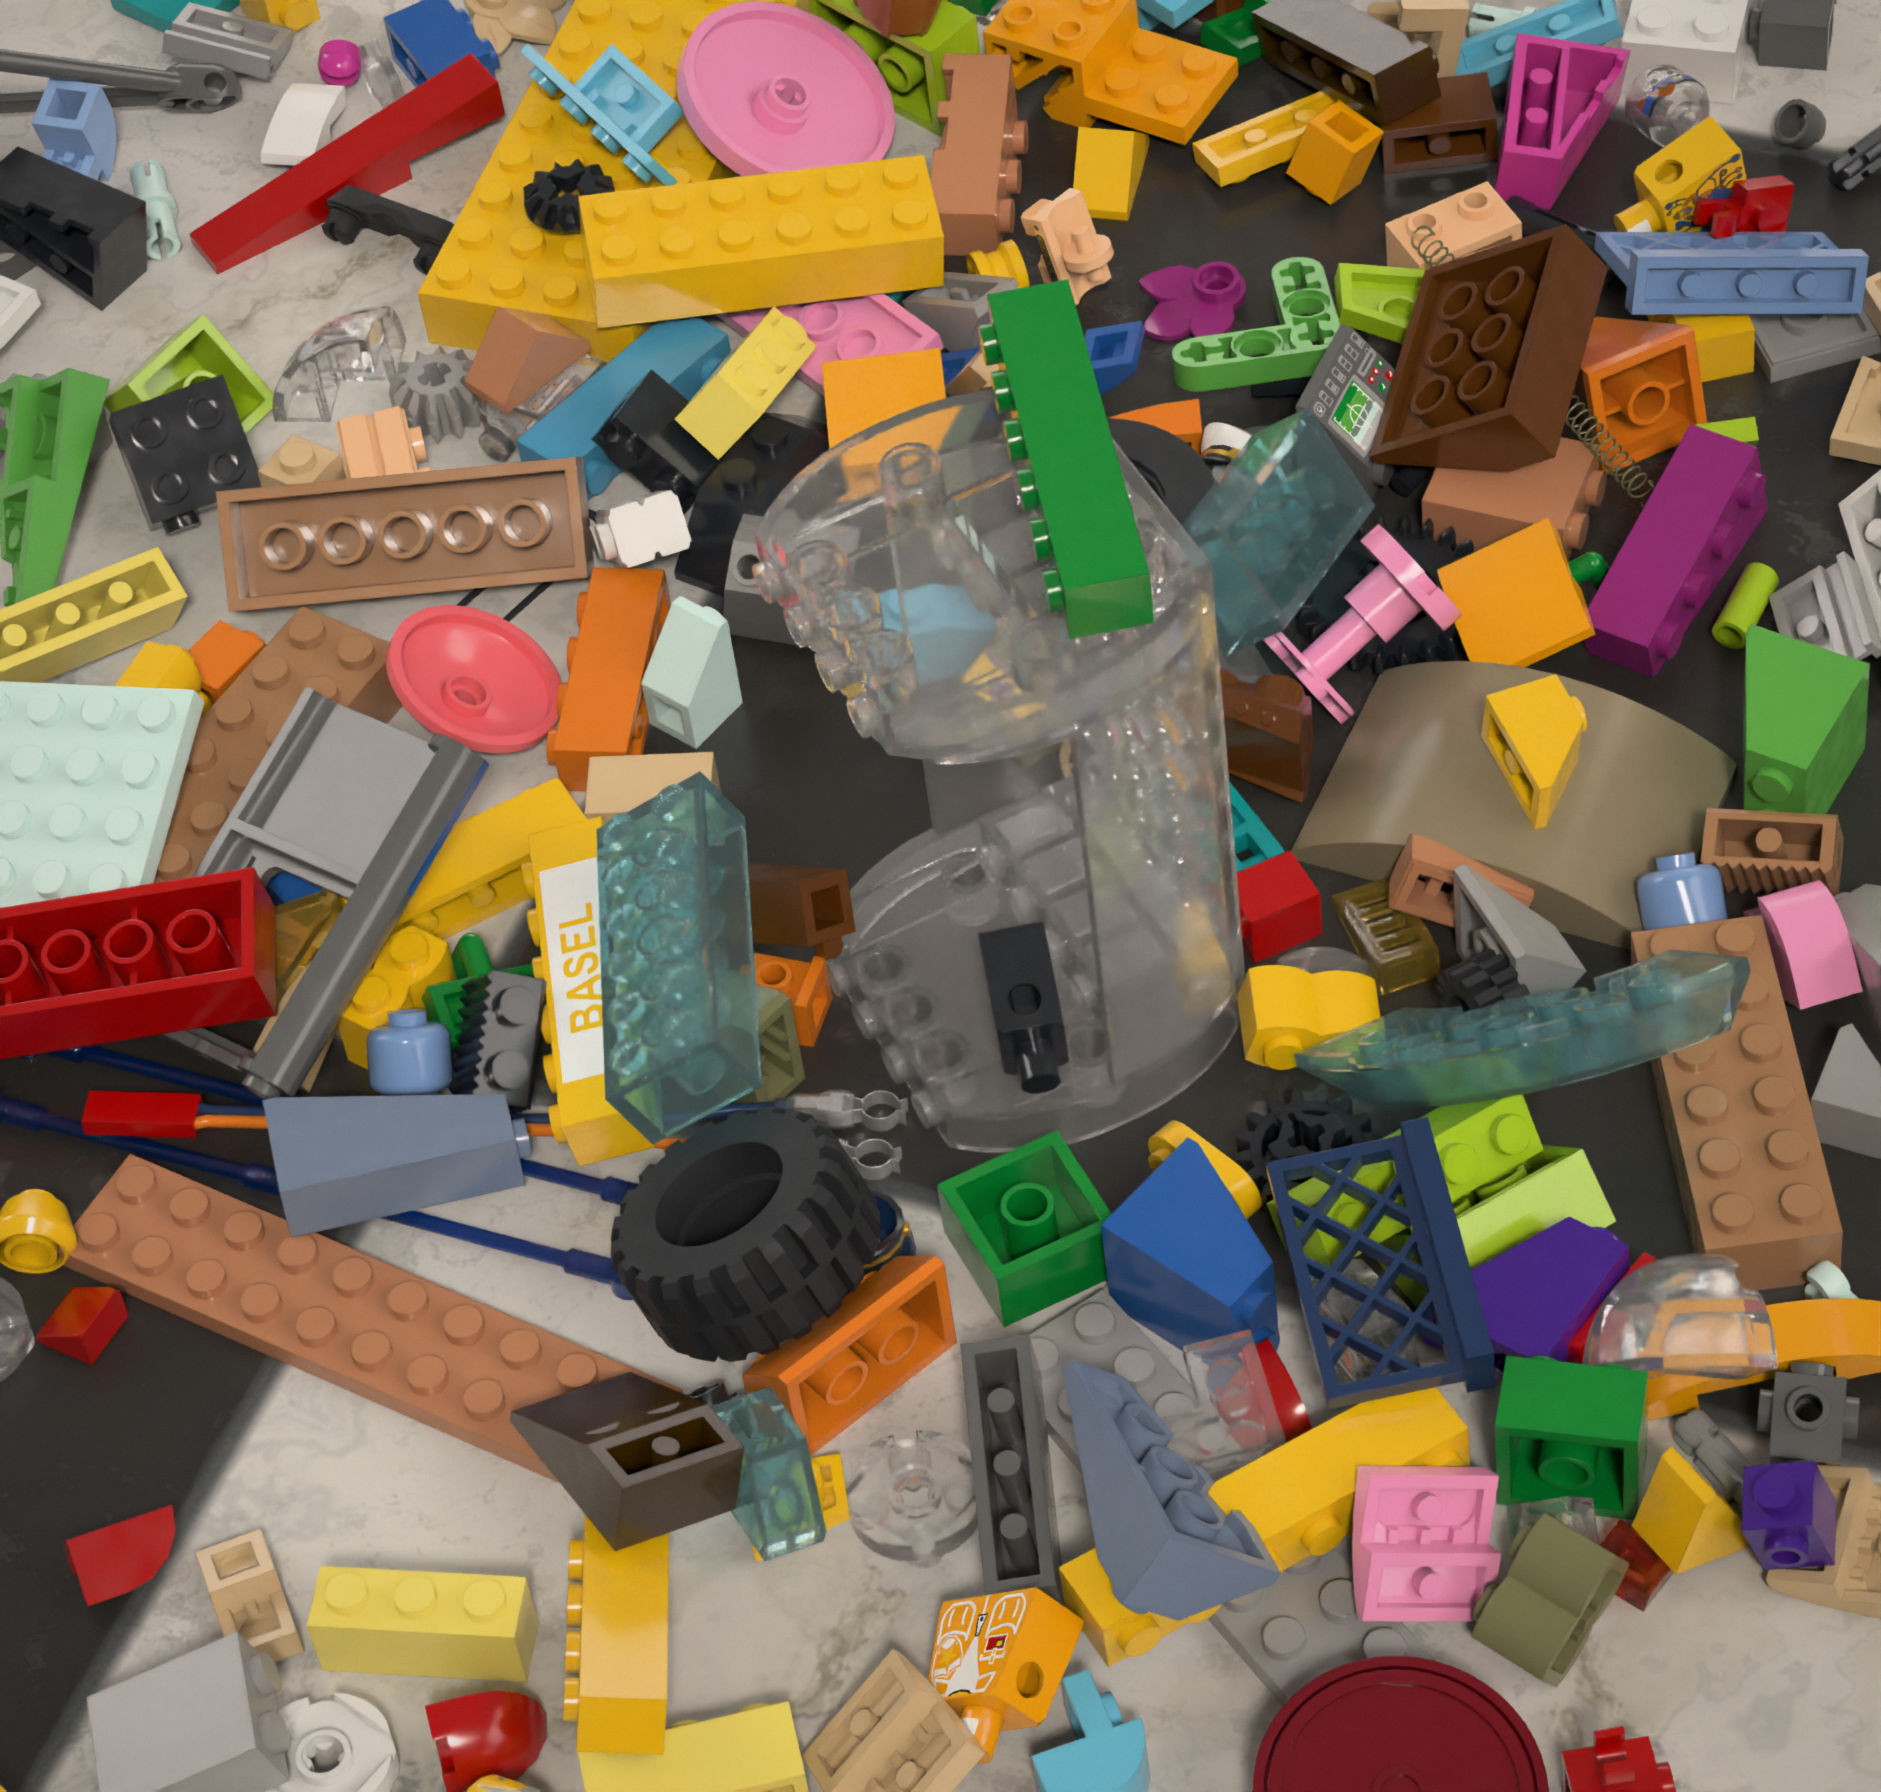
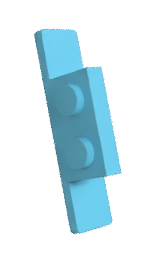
(621, 100)

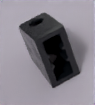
(1025, 1005)

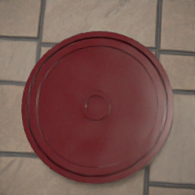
(1398, 1730)

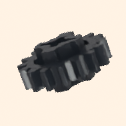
(1296, 1131)

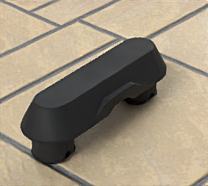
(358, 208)

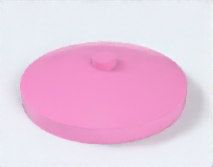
(782, 91)

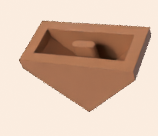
(521, 356)

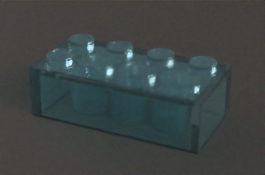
(1275, 526)

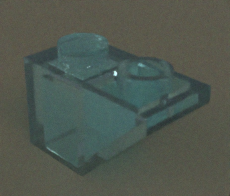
(777, 1482)

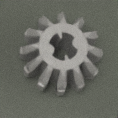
(436, 394)

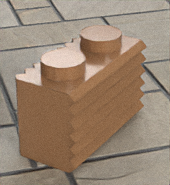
(1773, 849)

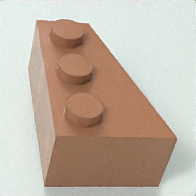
(978, 152)

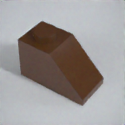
(1446, 131)

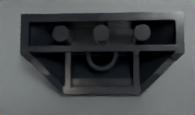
(741, 484)

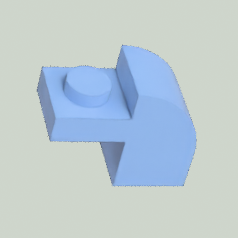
(77, 127)

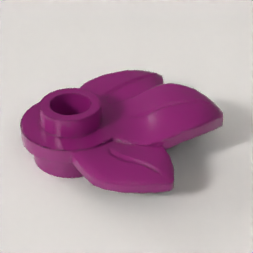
(1193, 300)

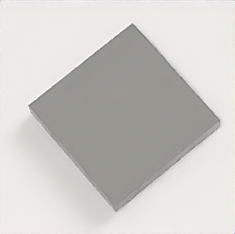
(1810, 342)

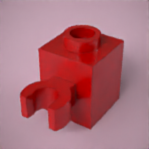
(1615, 1766)

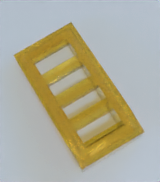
(1395, 968)

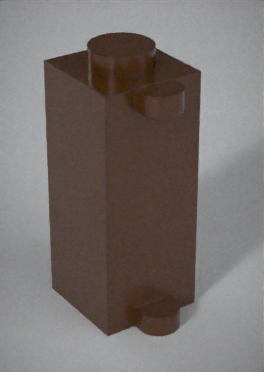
(801, 906)

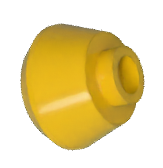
(32, 1230)

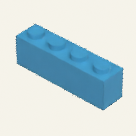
(676, 349)

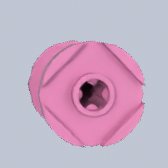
(1380, 606)

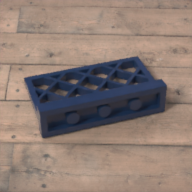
(1442, 1267)

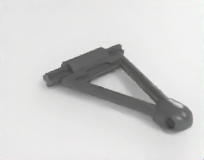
(176, 89)

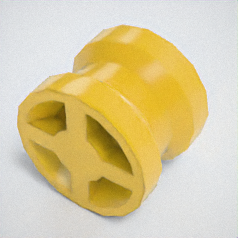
(1003, 262)

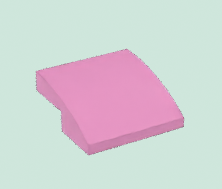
(1422, 1542)

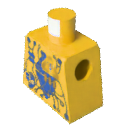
(1672, 180)

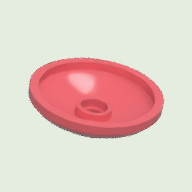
(473, 678)

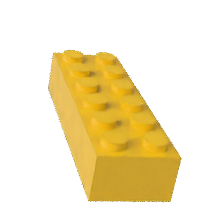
(761, 241)

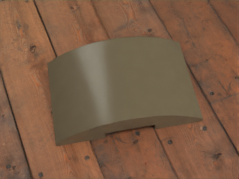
(1426, 771)

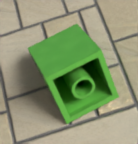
(1799, 722)

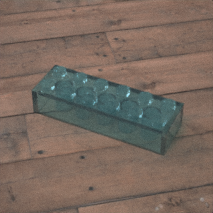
(677, 959)

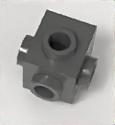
(1802, 1441)

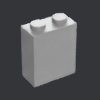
(193, 1724)

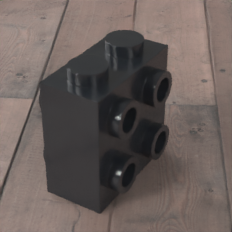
(183, 452)

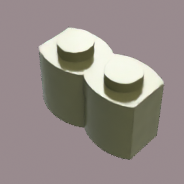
(1548, 1598)

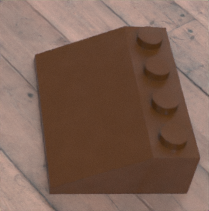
(1492, 356)

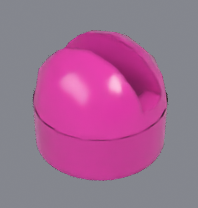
(339, 62)

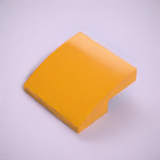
(1517, 599)

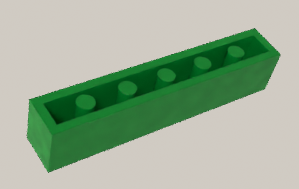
(1068, 460)

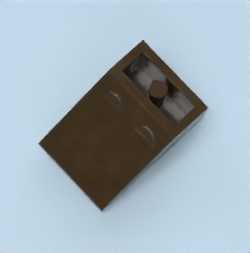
(636, 1456)

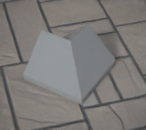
(1497, 921)

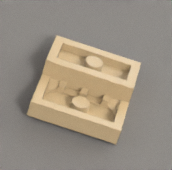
(1856, 1577)
(894, 1737)

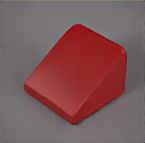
(84, 1322)

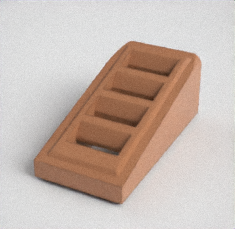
(1437, 863)

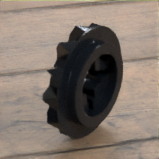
(562, 213)

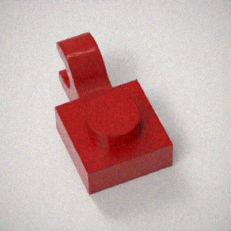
(1753, 207)

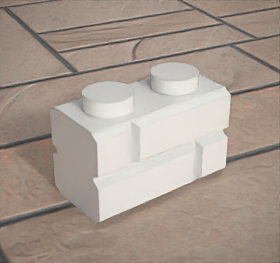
(640, 529)

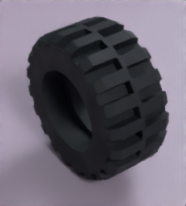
(745, 1234)

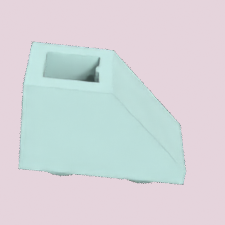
(691, 674)

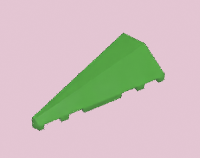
(46, 457)

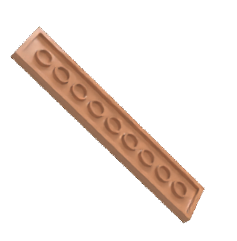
(329, 1309)

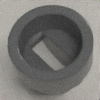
(1796, 130)

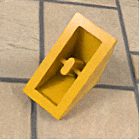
(1109, 170)
(1687, 1517)

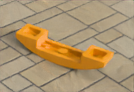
(1815, 1331)

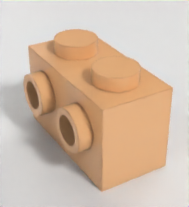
(1463, 222)

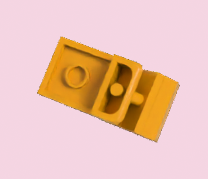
(1110, 65)

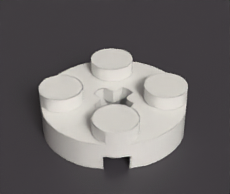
(343, 1725)

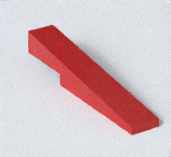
(368, 157)

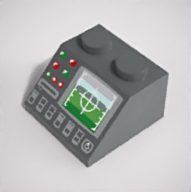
(1348, 402)

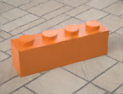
(604, 699)

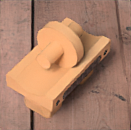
(1069, 242)

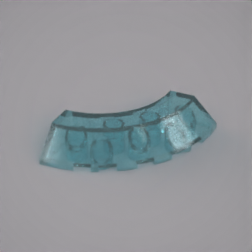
(1537, 1038)

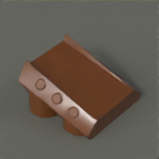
(1269, 733)

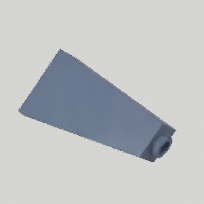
(389, 1154)

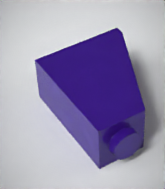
(1546, 1289)

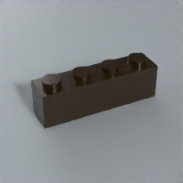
(1348, 56)

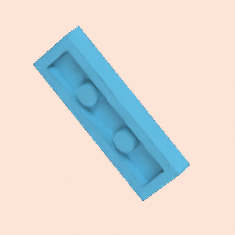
(1569, 20)

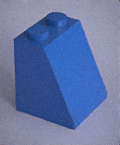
(1188, 1257)

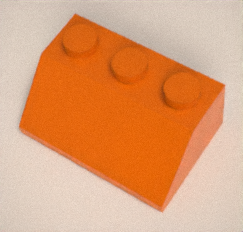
(863, 1351)

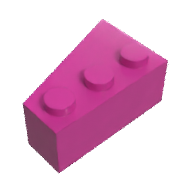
(1553, 112)

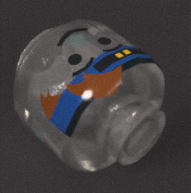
(1665, 103)

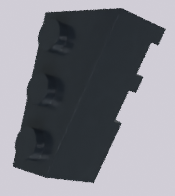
(72, 226)

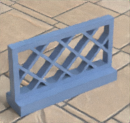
(1735, 273)

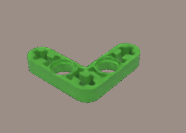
(1225, 358)

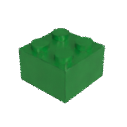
(1027, 1227)
(1572, 1434)

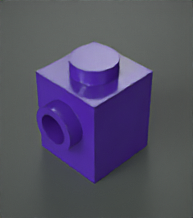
(1789, 1515)

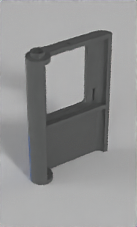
(353, 815)

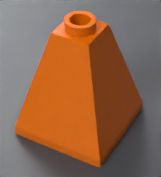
(1640, 386)

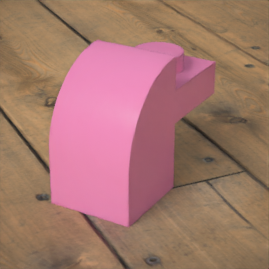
(1809, 945)

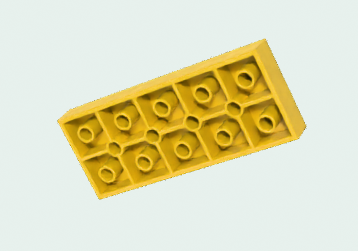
(495, 249)

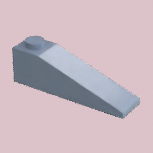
(1152, 1510)

